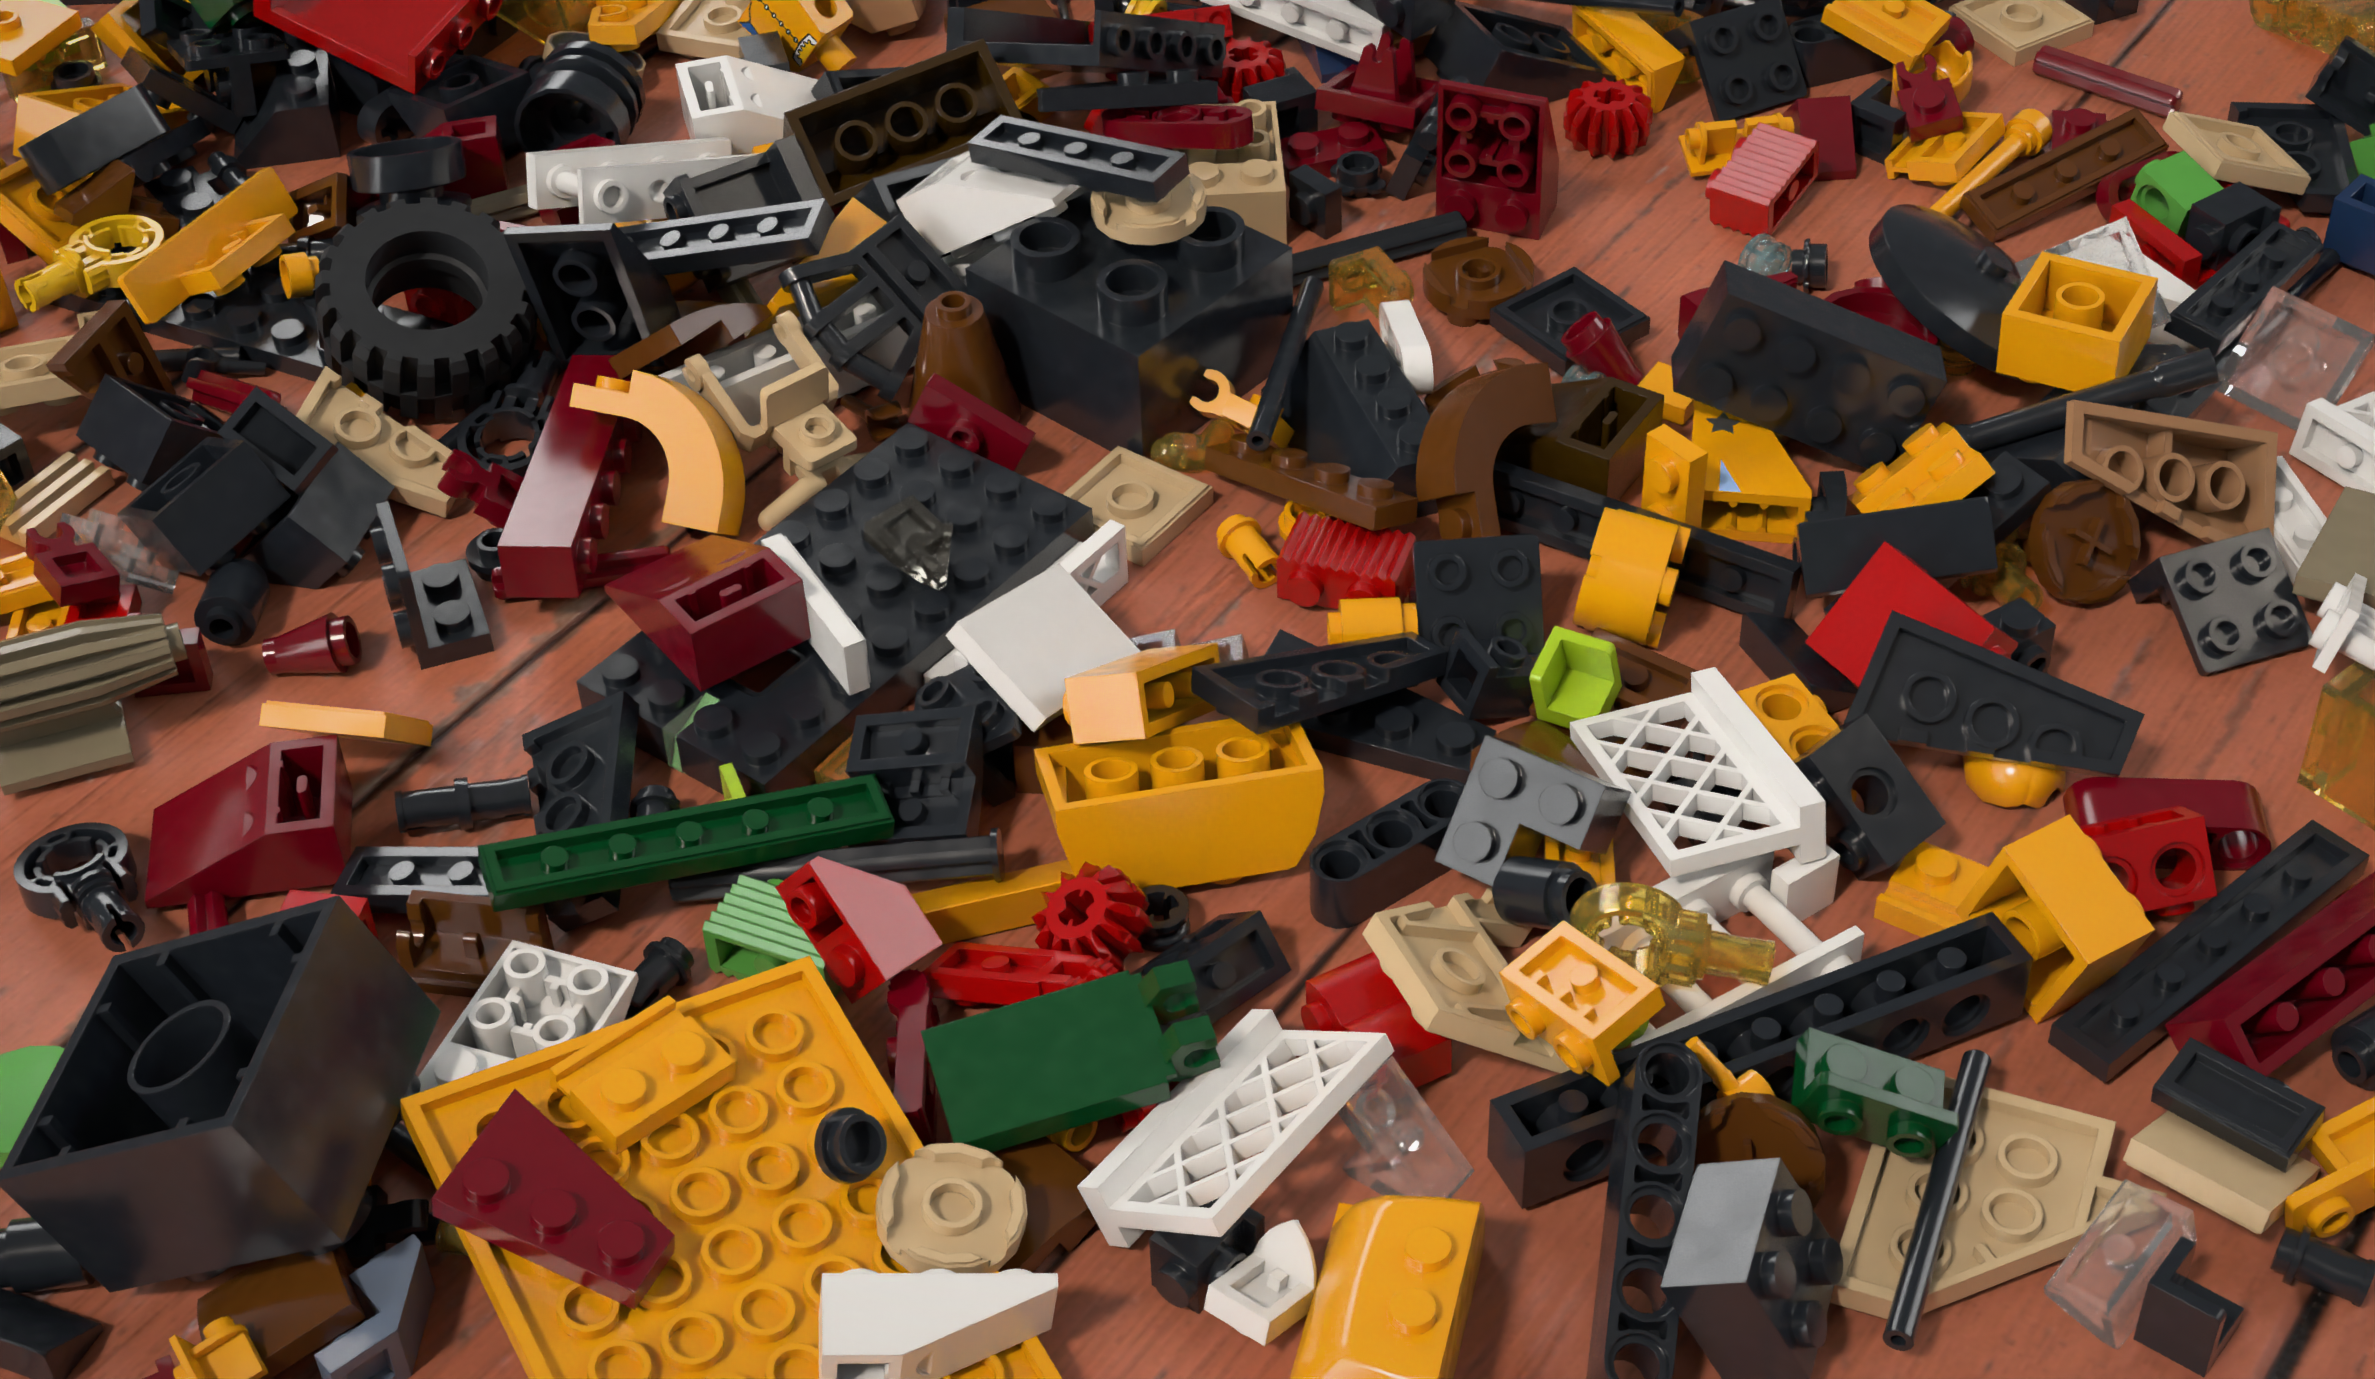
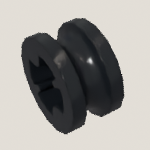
(1176, 926)

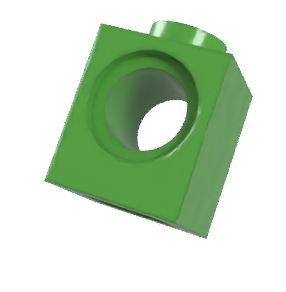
(2171, 187)

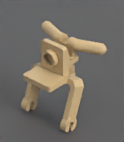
(793, 420)

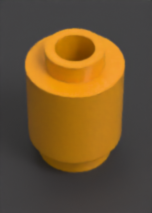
(1370, 619)

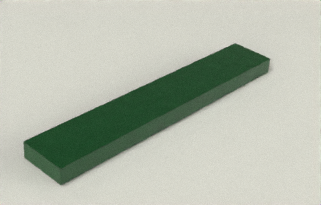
(684, 842)

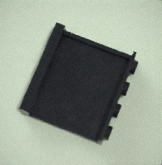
(1118, 45)

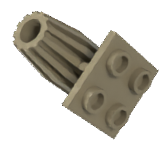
(66, 695)

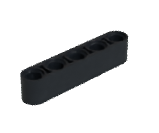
(1647, 1190)

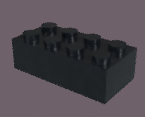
(1806, 368)

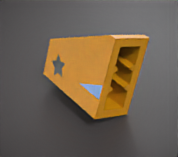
(1749, 481)

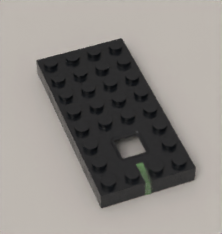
(777, 737)

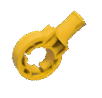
(87, 261)

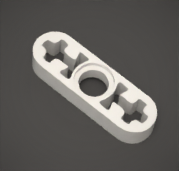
(1407, 344)

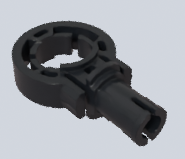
(515, 416)
(88, 889)

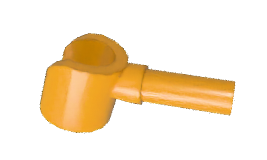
(1723, 1078)

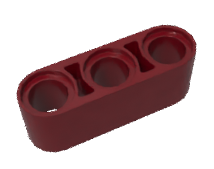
(2230, 809)

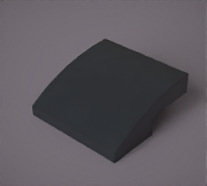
(926, 769)

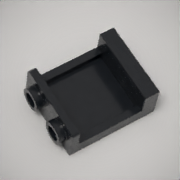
(758, 181)

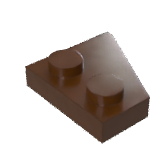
(110, 345)

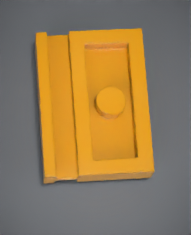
(1889, 27)
(1947, 156)
(1927, 890)
(642, 1074)

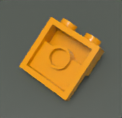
(1931, 471)

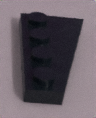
(1312, 681)
(1973, 702)
(1394, 730)
(584, 779)

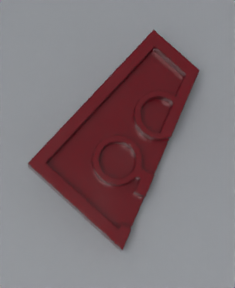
(554, 1206)

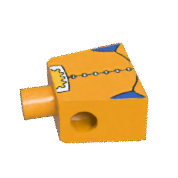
(806, 28)

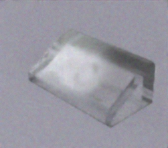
(2115, 1259)

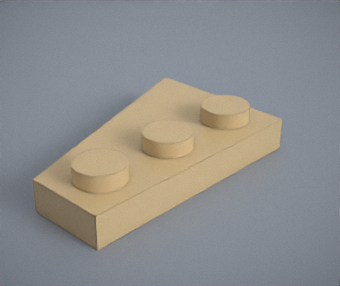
(396, 452)

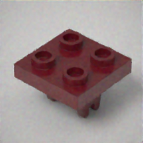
(1380, 88)

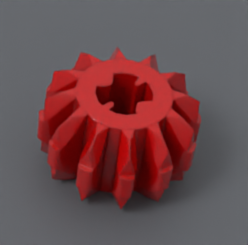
(1248, 64)
(1607, 118)
(1094, 915)

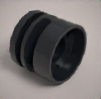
(580, 93)
(408, 171)

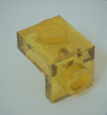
(1367, 279)

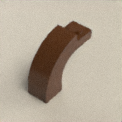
(1464, 439)

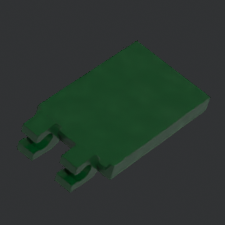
(1069, 1056)

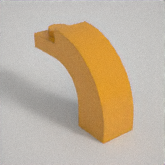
(700, 450)

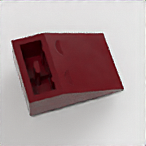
(1496, 159)
(716, 607)
(255, 826)

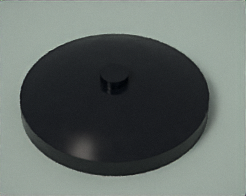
(1946, 278)

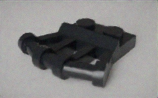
(901, 276)

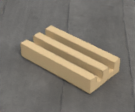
(58, 489)

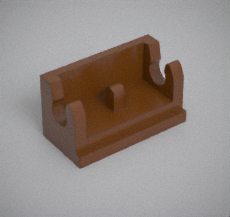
(461, 939)

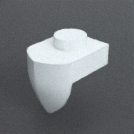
(1268, 1287)

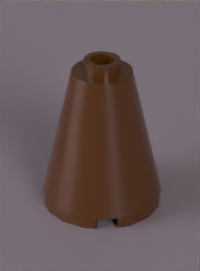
(963, 350)

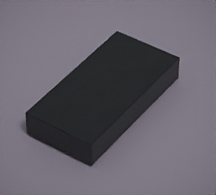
(2238, 1104)

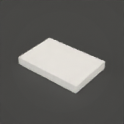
(1038, 639)

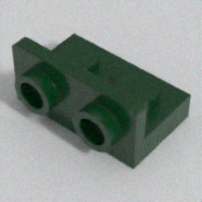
(1871, 1095)

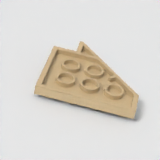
(2018, 1206)

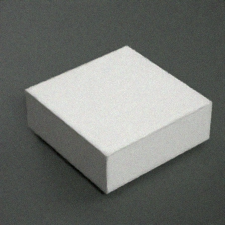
(1806, 886)

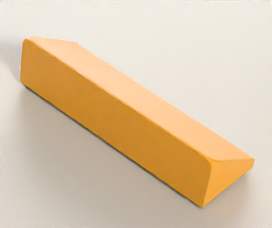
(1629, 50)
(988, 905)

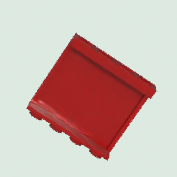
(388, 38)

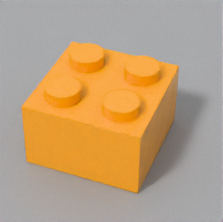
(2075, 323)
(2063, 911)

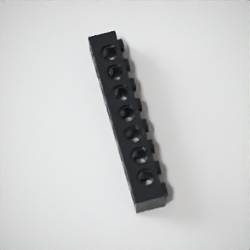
(1896, 1001)

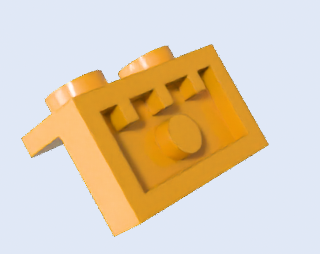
(1578, 999)

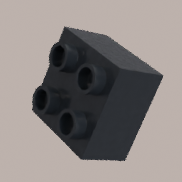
(1124, 331)
(224, 1099)

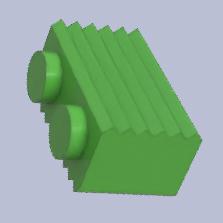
(756, 933)

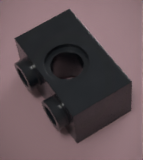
(1895, 806)

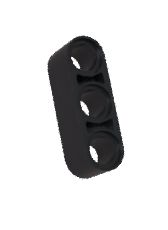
(1829, 55)
(94, 139)
(1382, 855)

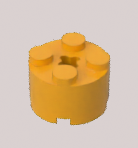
(1630, 576)

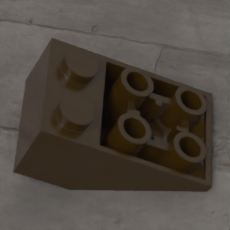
(1595, 438)

